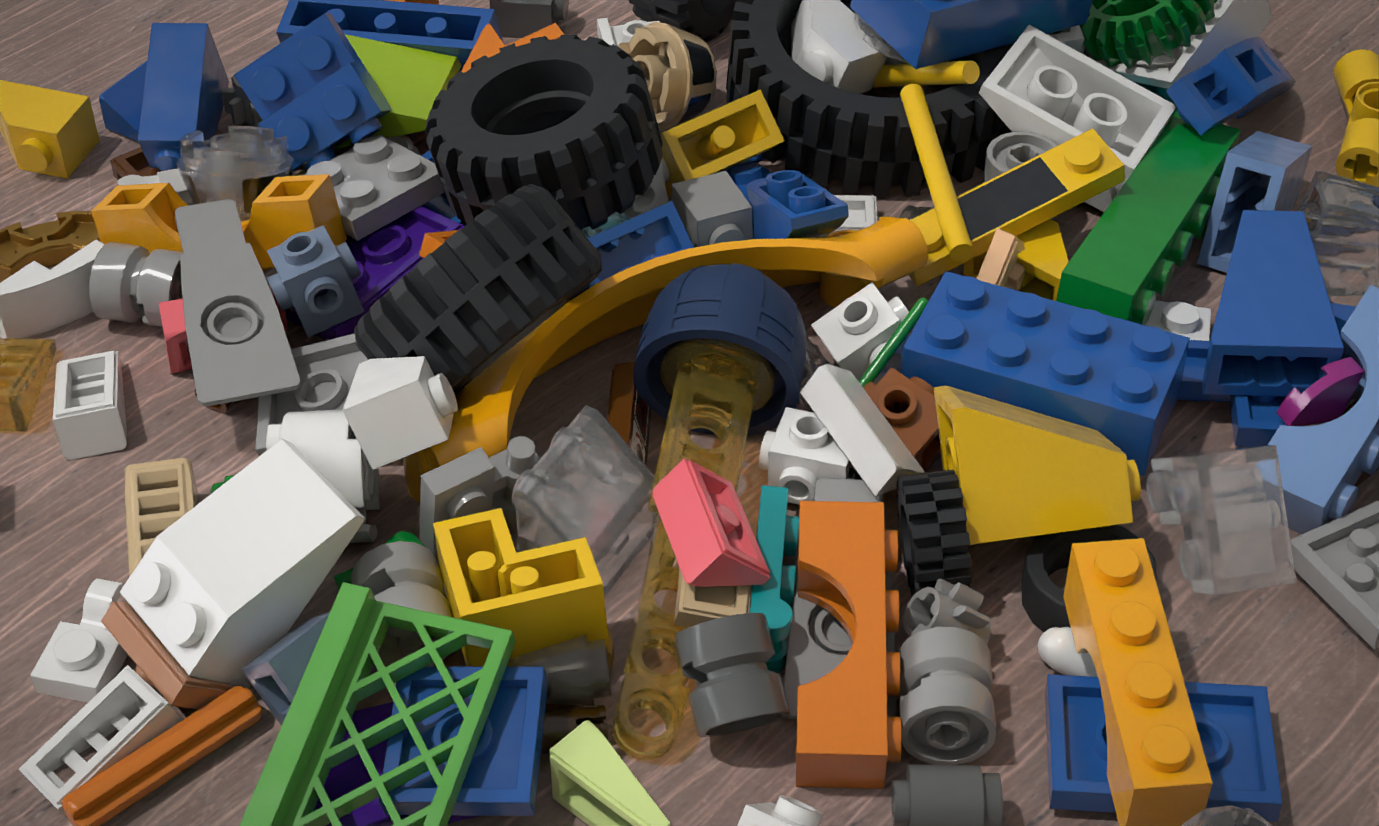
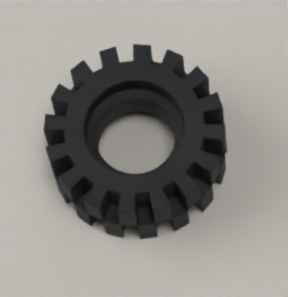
(933, 529)

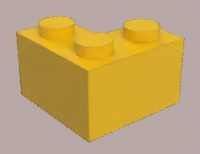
(535, 593)

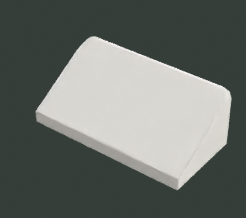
(859, 428)

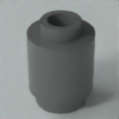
(947, 797)

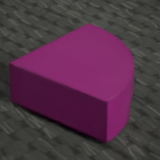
(1325, 398)

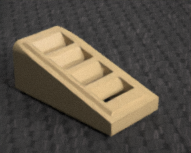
(156, 489)

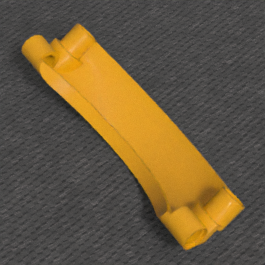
(840, 262)

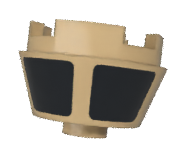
(676, 70)

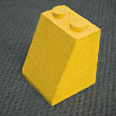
(1030, 470)

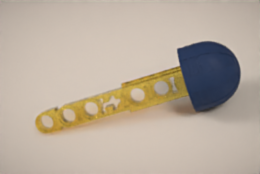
(713, 367)

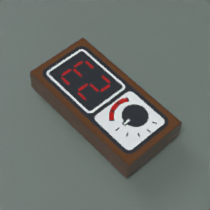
(628, 411)

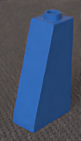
(1272, 313)

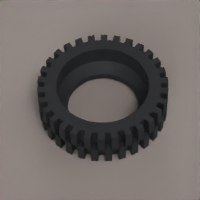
(849, 132)

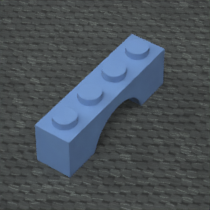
(1327, 459)

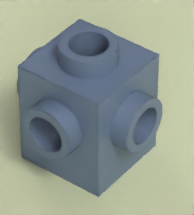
(315, 280)

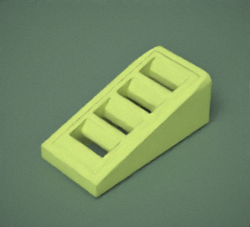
(597, 783)

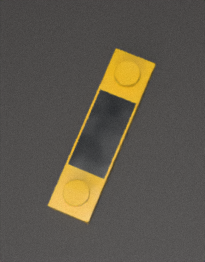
(1024, 198)

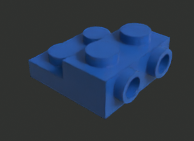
(314, 92)

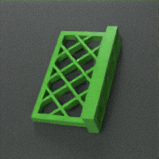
(328, 697)

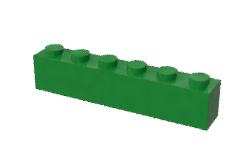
(1149, 224)

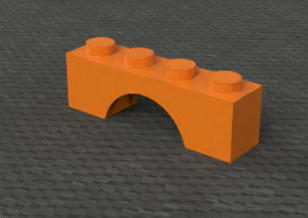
(843, 715)

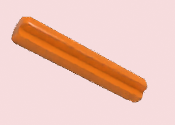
(162, 758)

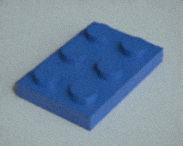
(1231, 726)

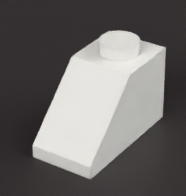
(832, 48)
(398, 408)

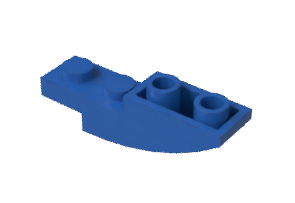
(1230, 85)
(787, 203)

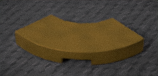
(45, 242)

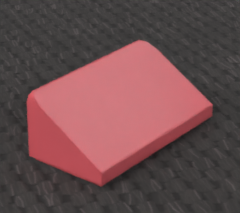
(708, 528)

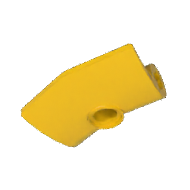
(1358, 87)

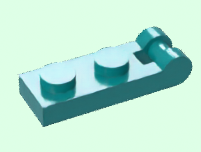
(776, 538)

